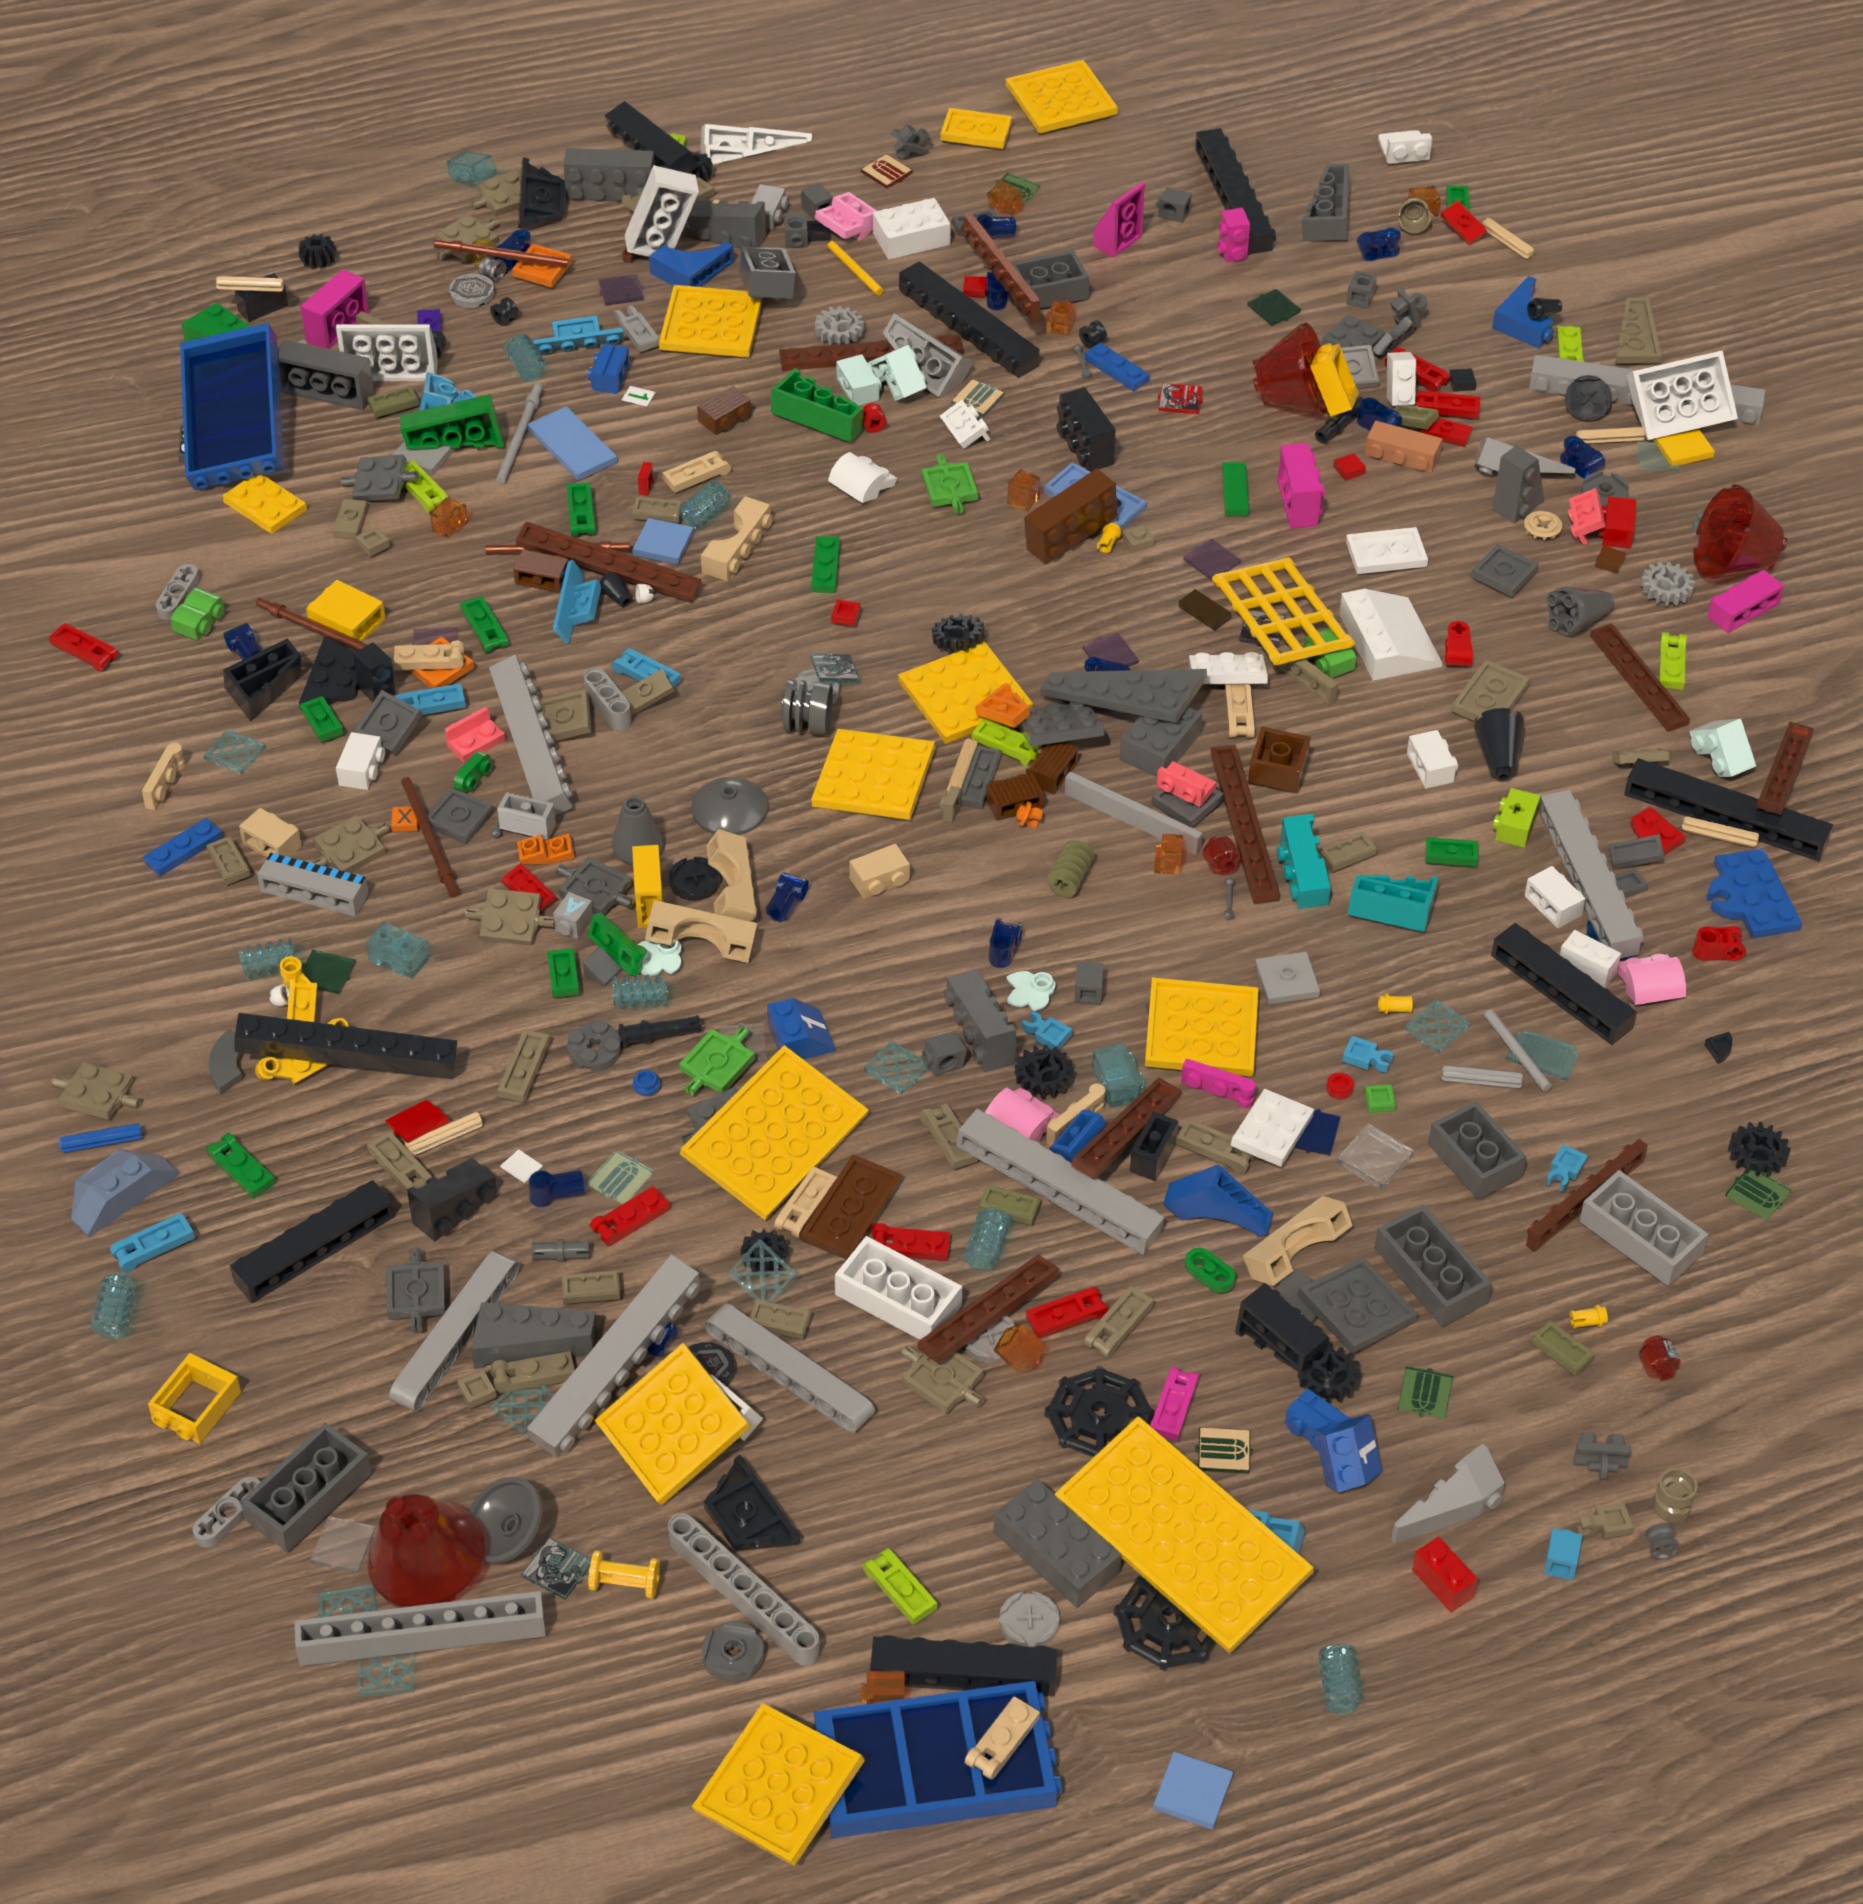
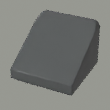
(600, 967)

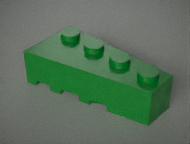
(211, 322)
(816, 407)
(454, 425)

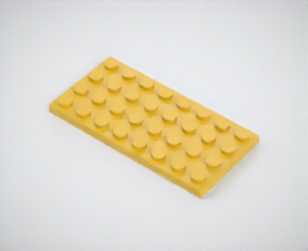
(1185, 1534)

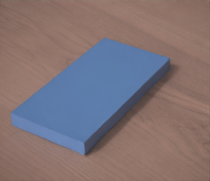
(572, 443)
(1128, 505)

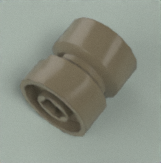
(1675, 1495)

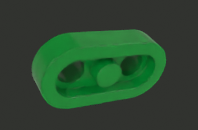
(472, 772)
(1212, 1270)

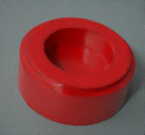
(1340, 1086)

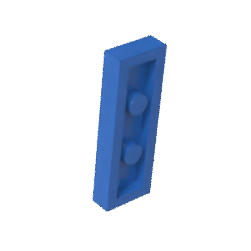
(1117, 367)
(182, 847)

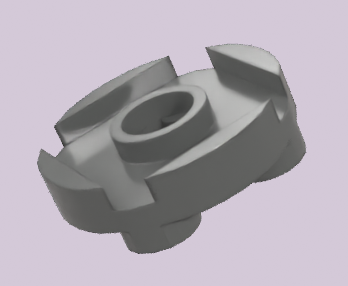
(1614, 484)
(589, 1034)
(736, 1667)

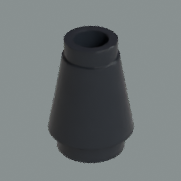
(1542, 307)
(615, 588)

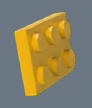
(976, 128)
(264, 503)

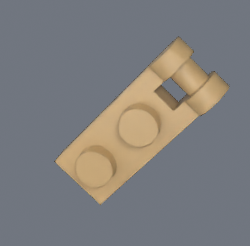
(696, 471)
(429, 656)
(1239, 710)
(163, 775)
(1091, 1102)
(805, 1201)
(1003, 1737)

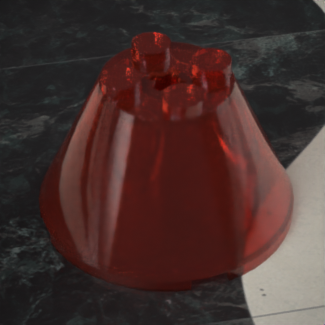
(1286, 372)
(1737, 535)
(425, 1551)

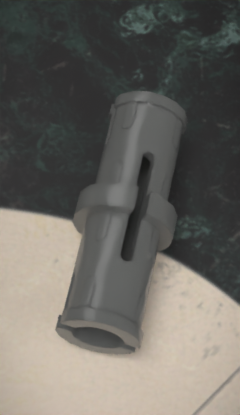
(560, 1250)

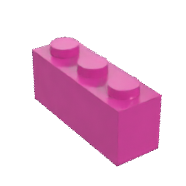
(1745, 601)

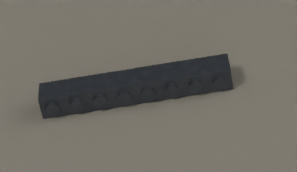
(1233, 186)
(969, 319)
(1727, 807)
(345, 1045)

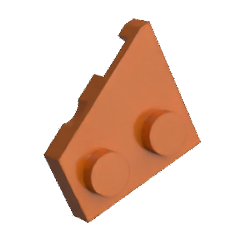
(1003, 707)

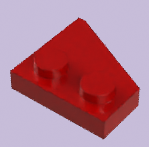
(1651, 823)

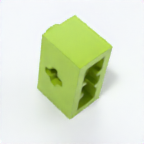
(1516, 817)

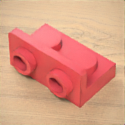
(1586, 514)
(473, 735)
(1185, 783)

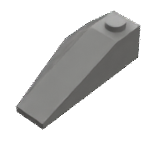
(938, 362)
(1491, 450)
(1464, 1496)

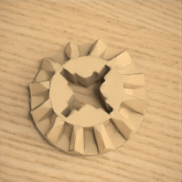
(1544, 519)

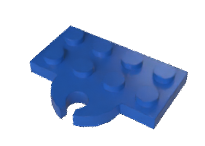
(1752, 894)

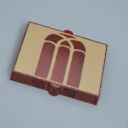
(886, 171)

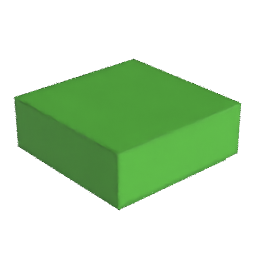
(1380, 1098)

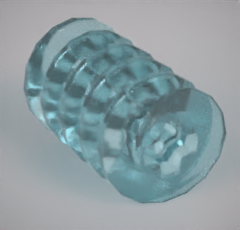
(525, 357)
(704, 504)
(266, 958)
(640, 991)
(987, 1239)
(113, 1306)
(1340, 1678)

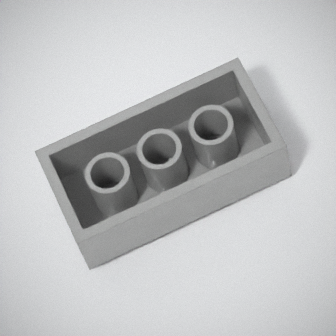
(1643, 1227)

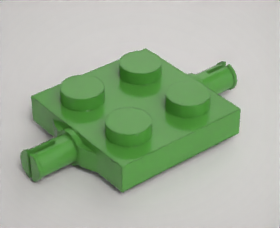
(949, 484)
(717, 1061)

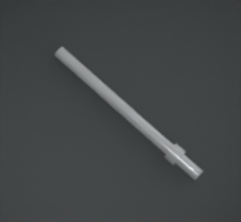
(531, 404)

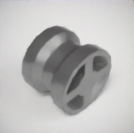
(492, 268)
(1662, 1541)

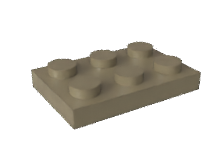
(1490, 689)

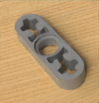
(177, 582)
(223, 1524)

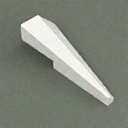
(732, 143)

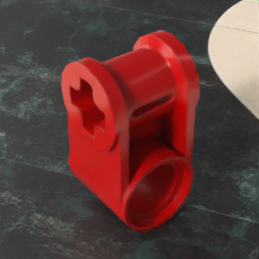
(1458, 645)
(1717, 943)

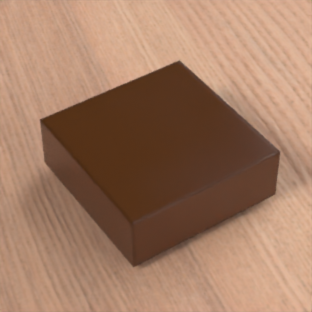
(1610, 559)

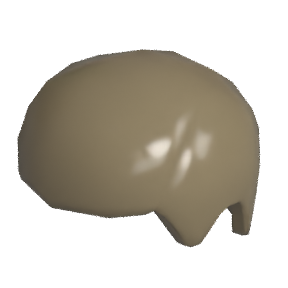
(1414, 215)

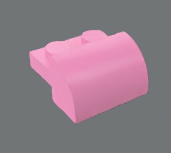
(847, 216)
(1653, 978)
(1022, 1112)

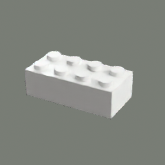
(661, 211)
(897, 1289)

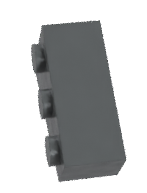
(1518, 485)

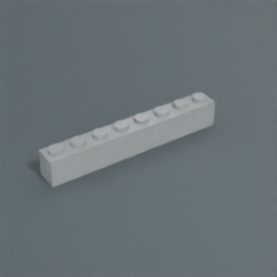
(529, 733)
(1590, 873)
(1059, 1182)
(614, 1356)
(419, 1628)

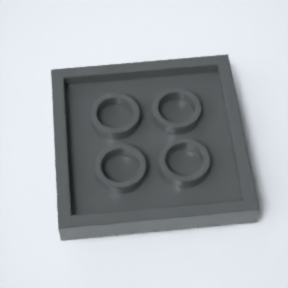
(1060, 724)
(1357, 1304)

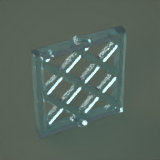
(227, 763)
(1450, 1014)
(888, 1080)
(746, 1258)
(509, 1418)
(364, 1590)
(386, 1671)

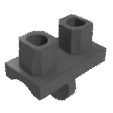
(910, 141)
(1408, 307)
(1602, 1456)

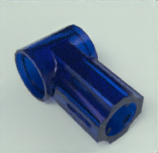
(998, 225)
(242, 641)
(788, 892)
(547, 1187)

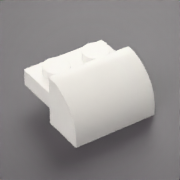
(860, 477)

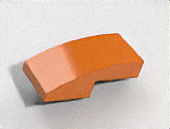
(554, 850)

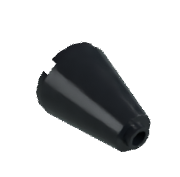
(1500, 740)

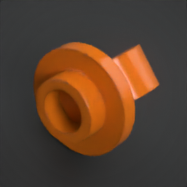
(1028, 815)

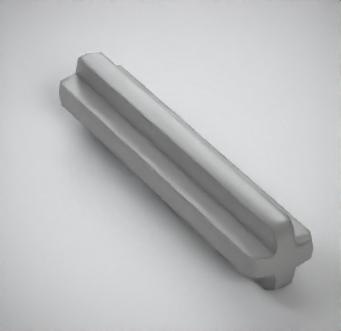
(1482, 1076)

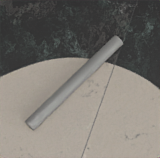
(1517, 1050)

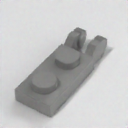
(637, 329)

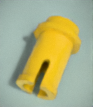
(1111, 533)
(1395, 1003)
(1589, 1317)

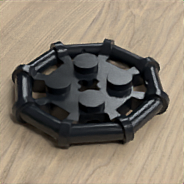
(1103, 1396)
(1157, 1630)

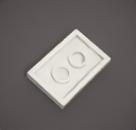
(1386, 550)
(1231, 668)
(1272, 1127)

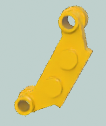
(301, 991)
(291, 1068)

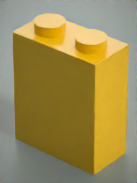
(347, 610)

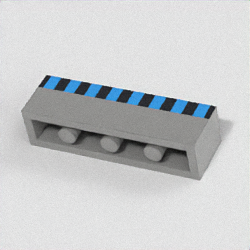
(313, 884)

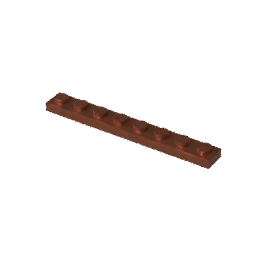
(1001, 267)
(827, 355)
(608, 560)
(1244, 824)

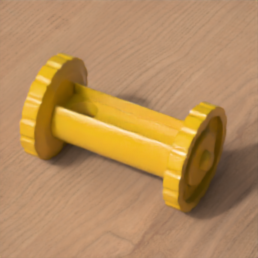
(624, 1574)

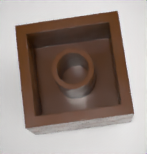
(1279, 759)

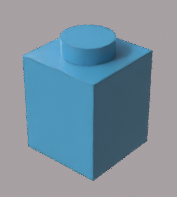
(1562, 1554)

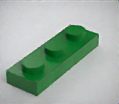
(825, 564)

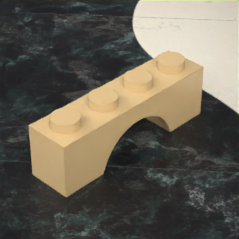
(724, 556)
(730, 857)
(729, 934)
(1318, 1222)

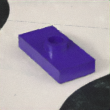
(431, 318)

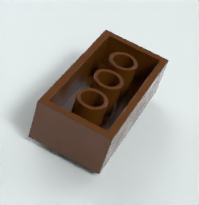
(1071, 516)

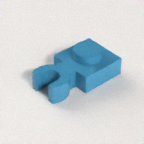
(1047, 1032)
(1365, 1053)
(1566, 1165)

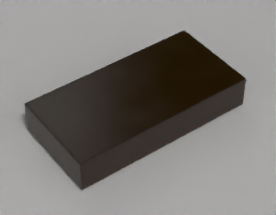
(1205, 609)

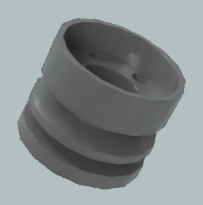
(807, 706)

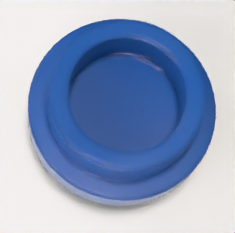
(646, 1082)

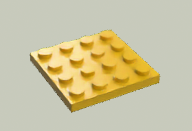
(1061, 96)
(710, 321)
(953, 687)
(873, 774)
(1202, 1024)
(672, 1424)
(778, 1784)

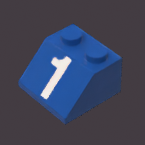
(799, 1028)
(1348, 1453)

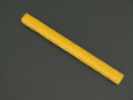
(855, 268)

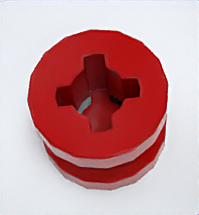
(873, 418)

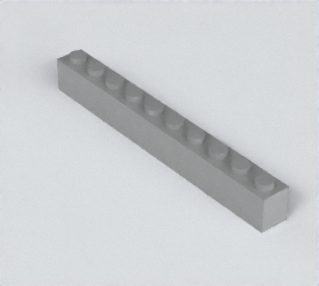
(1556, 375)

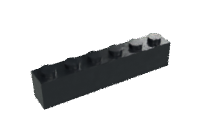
(646, 136)
(1564, 983)
(312, 1241)
(964, 1665)

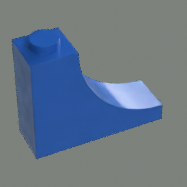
(691, 267)
(1514, 320)
(1219, 1196)

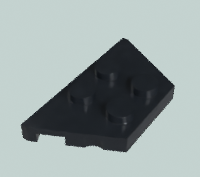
(540, 196)
(331, 674)
(748, 1512)

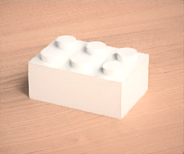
(911, 228)

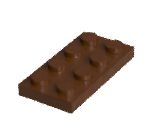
(851, 1207)

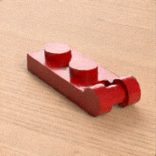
(1427, 373)
(1449, 404)
(83, 646)
(630, 1216)
(914, 1242)
(1066, 1312)

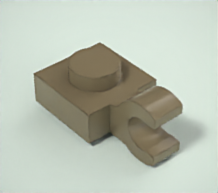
(1609, 1519)

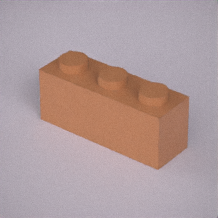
(1403, 446)

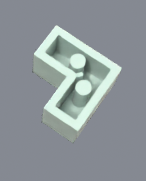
(900, 372)
(1726, 744)

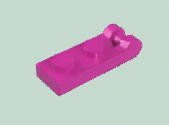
(1219, 1082)
(1174, 1403)

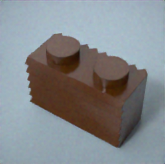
(724, 410)
(540, 570)
(1053, 764)
(1007, 795)

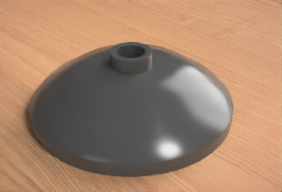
(729, 805)
(508, 1517)

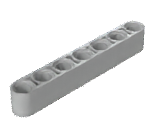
(452, 1332)
(789, 1368)
(747, 1600)

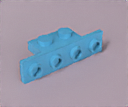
(578, 333)
(576, 602)

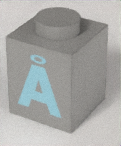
(573, 915)

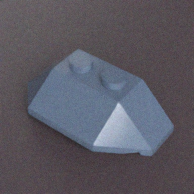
(116, 1187)

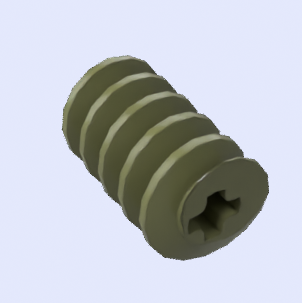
(1070, 868)

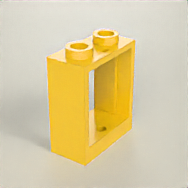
(1334, 379)
(646, 881)
(206, 1374)

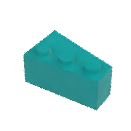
(1302, 863)
(1393, 902)

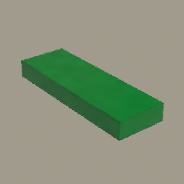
(1235, 489)

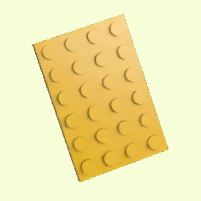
(774, 1132)

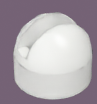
(643, 593)
(280, 995)

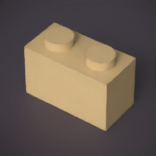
(268, 834)
(879, 871)

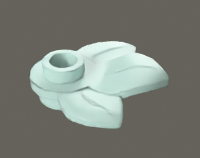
(661, 957)
(1030, 989)

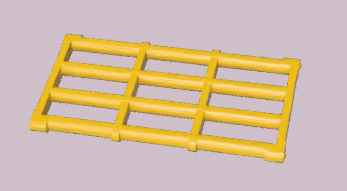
(1278, 625)

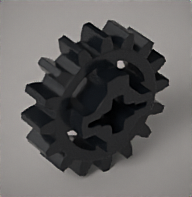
(958, 633)
(1044, 1071)
(1759, 1149)
(1343, 1378)

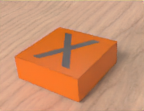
(403, 820)

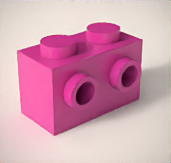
(1233, 235)

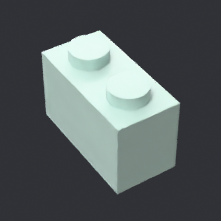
(858, 380)

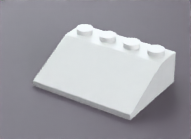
(393, 350)
(1682, 395)
(1387, 633)

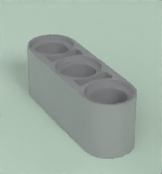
(607, 699)

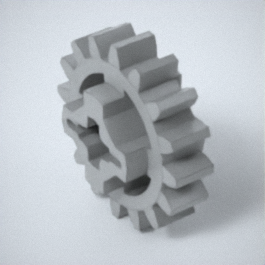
(839, 325)
(1667, 583)

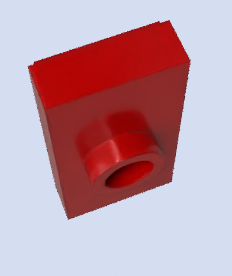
(1463, 223)
(1450, 431)
(522, 880)

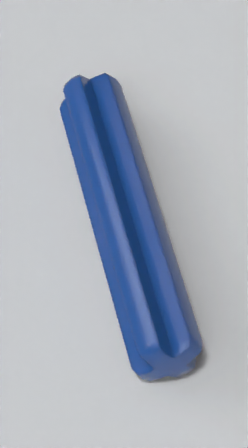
(100, 1137)

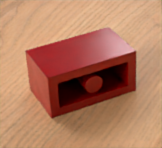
(1619, 522)
(1444, 1574)

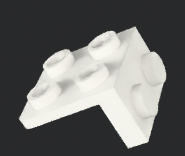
(1405, 146)

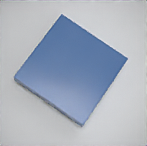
(663, 541)
(1193, 1790)

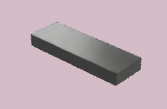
(979, 775)

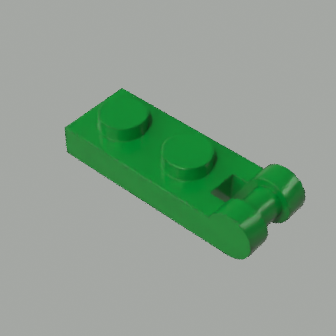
(580, 508)
(483, 624)
(616, 944)
(240, 1166)

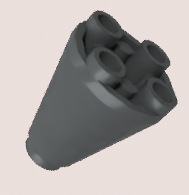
(1576, 608)
(634, 828)

